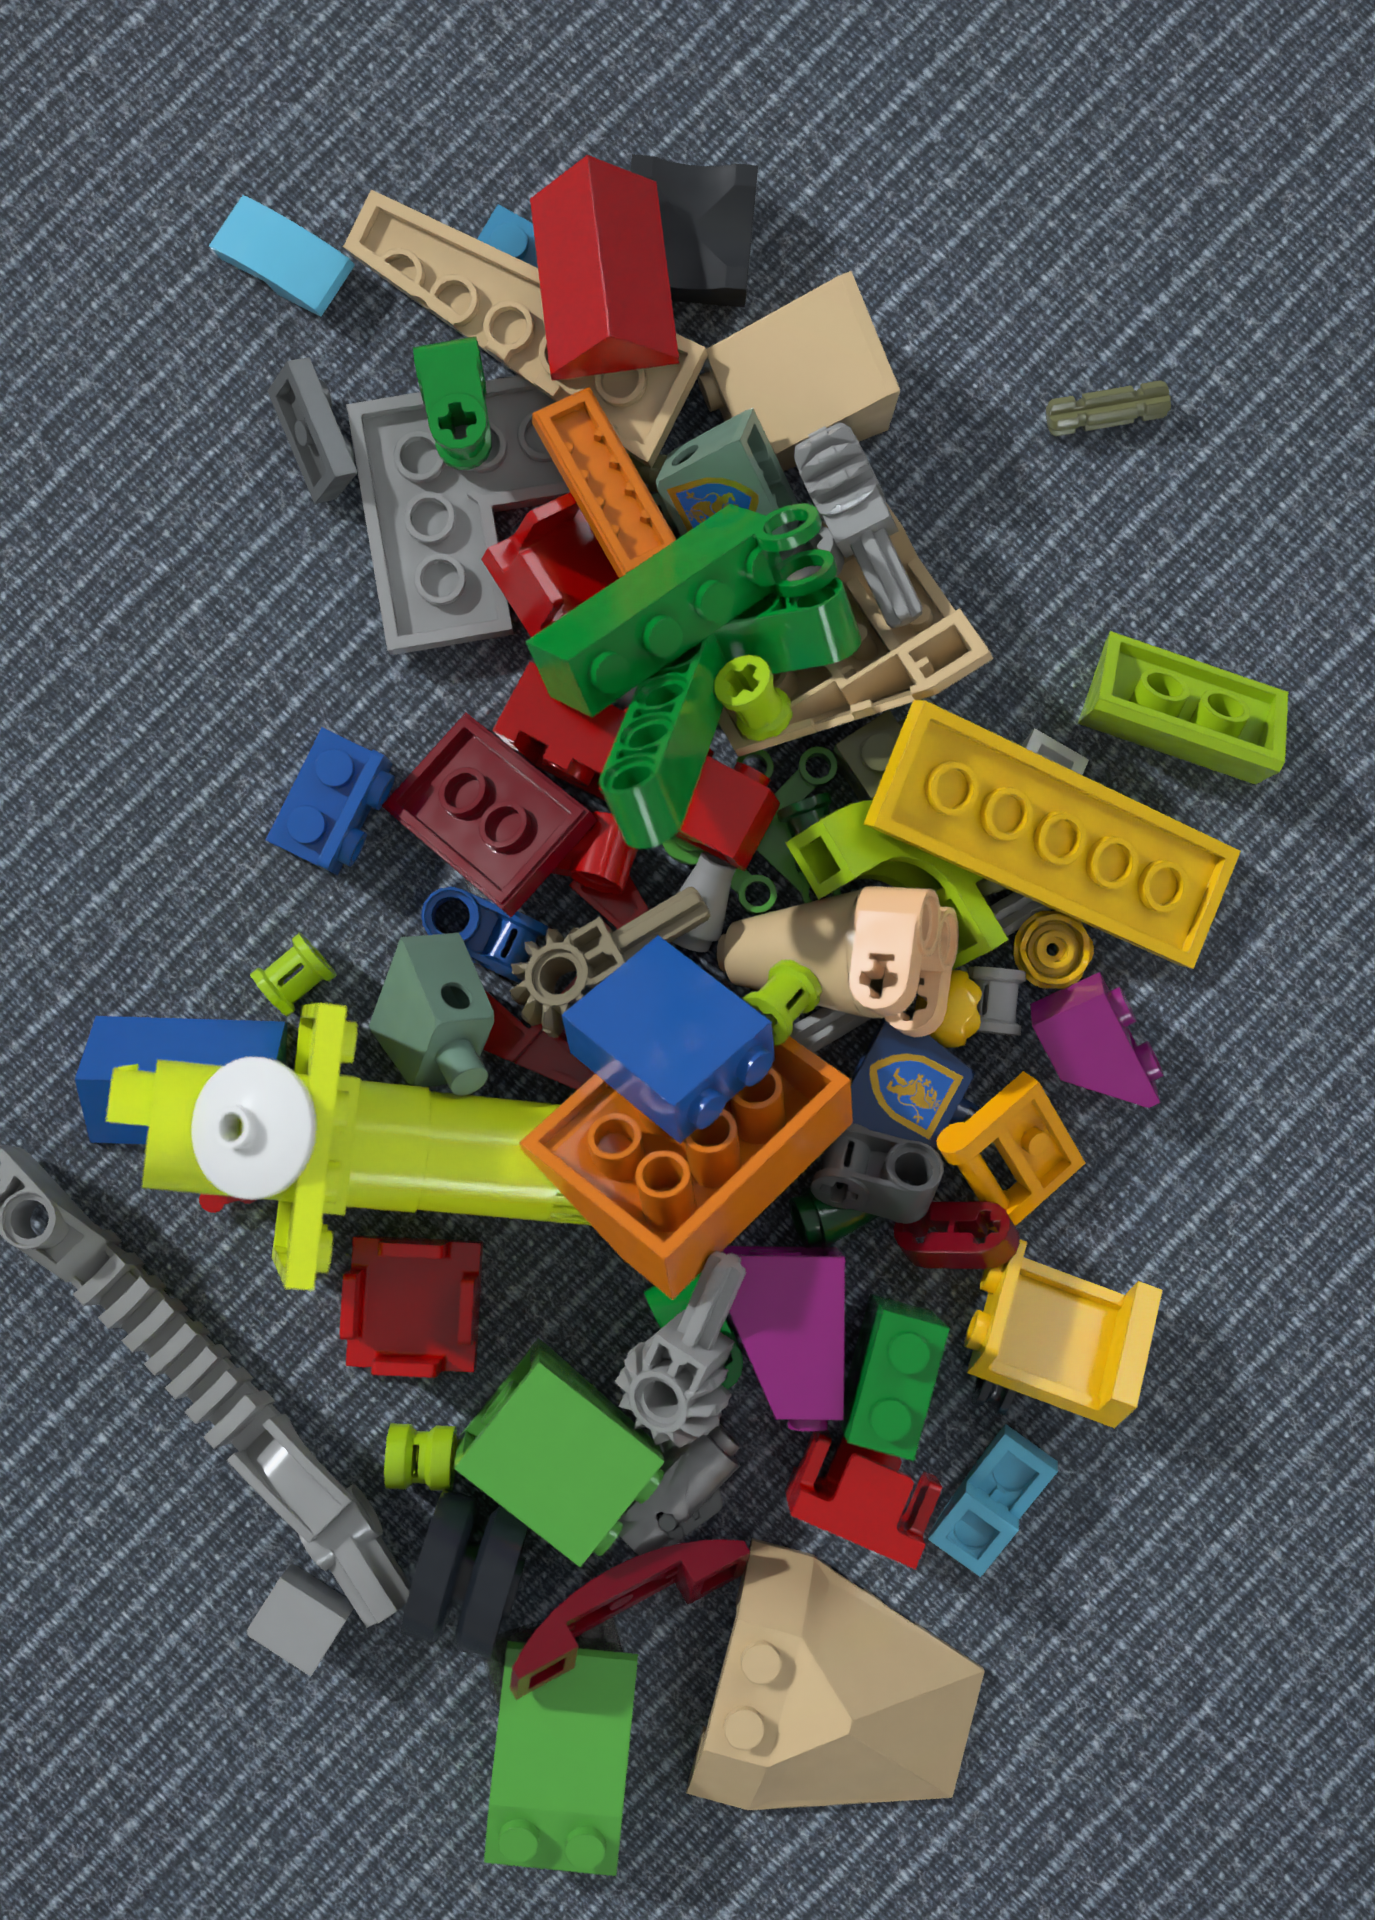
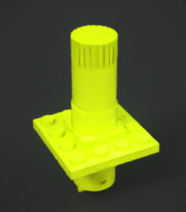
(371, 1147)

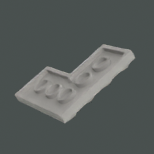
(437, 521)

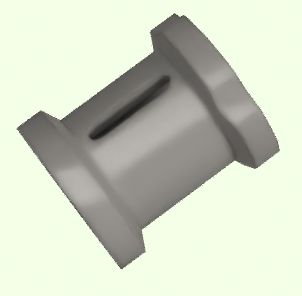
(998, 999)

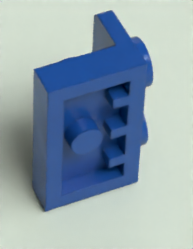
(331, 802)

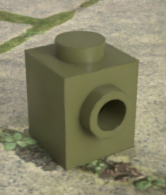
(866, 753)

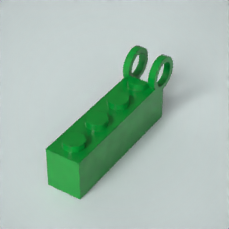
(675, 603)

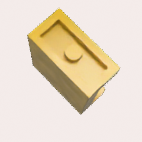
(1063, 1338)

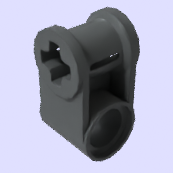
(874, 1172)

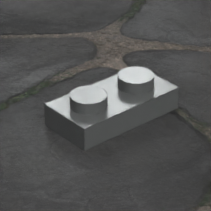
(312, 430)

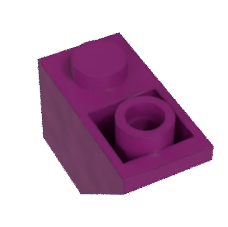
(1091, 1042)

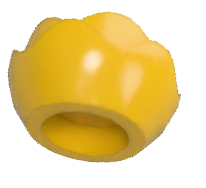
(1072, 944)
(961, 1014)

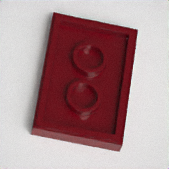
(489, 814)

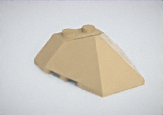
(889, 665)
(830, 1696)

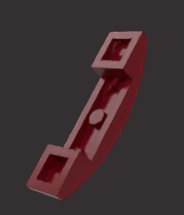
(692, 1566)

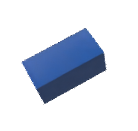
(143, 1040)

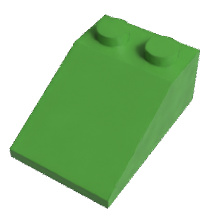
(562, 1766)

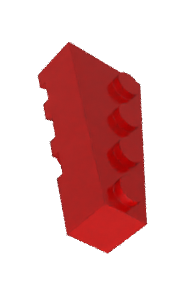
(727, 806)

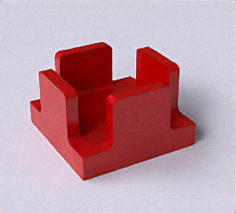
(549, 564)
(412, 1305)
(863, 1498)

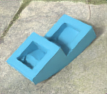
(282, 255)
(992, 1500)

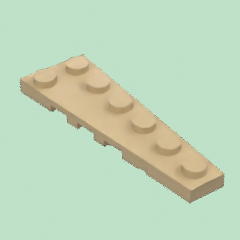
(501, 304)

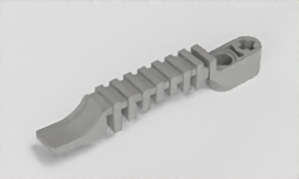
(105, 1275)

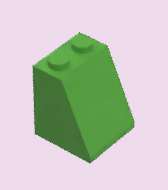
(559, 1455)

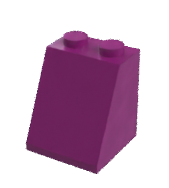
(794, 1329)

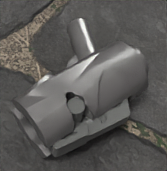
(686, 1493)

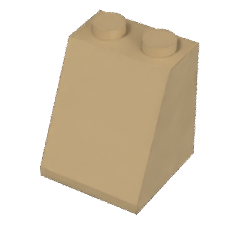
(805, 370)

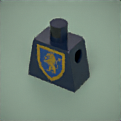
(909, 1087)

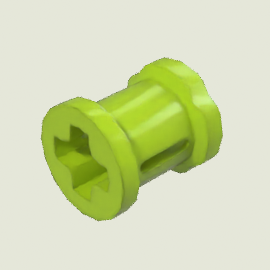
(748, 689)
(272, 978)
(780, 1000)

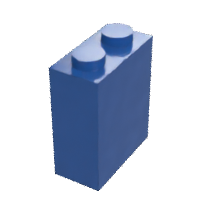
(670, 1038)

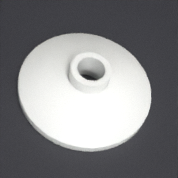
(275, 1133)

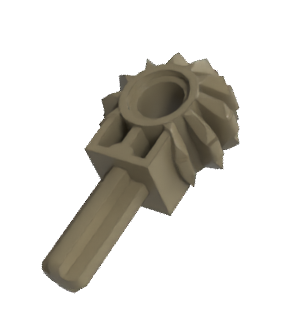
(595, 954)

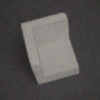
(300, 1619)

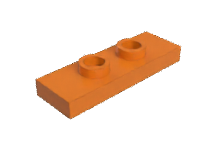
(603, 480)

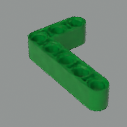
(677, 710)

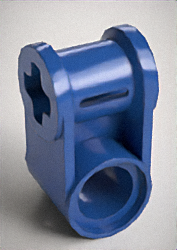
(487, 930)

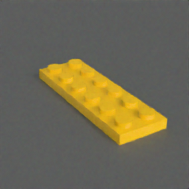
(1051, 834)

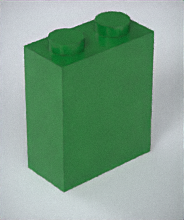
(892, 1376)

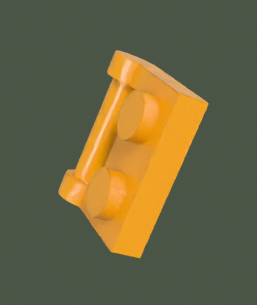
(1028, 1139)

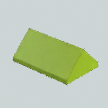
(1187, 709)

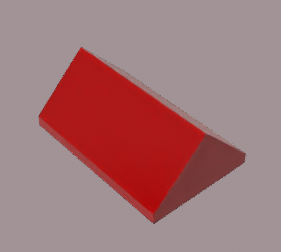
(603, 272)

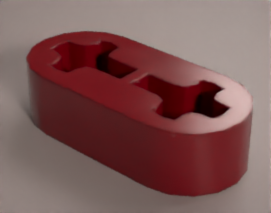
(955, 1240)

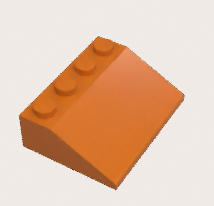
(681, 1202)

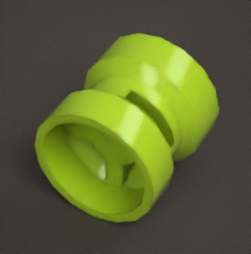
(435, 1457)

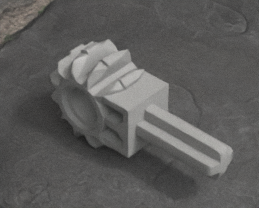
(857, 516)
(679, 1371)

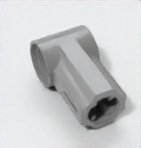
(361, 1561)

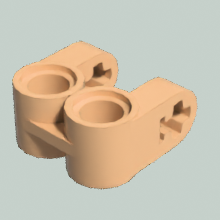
(914, 945)

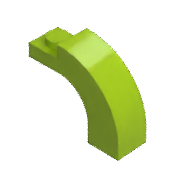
(847, 850)

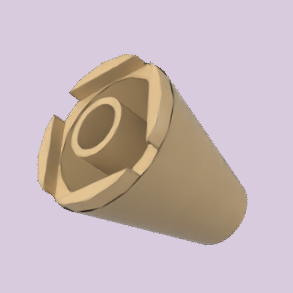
(812, 935)

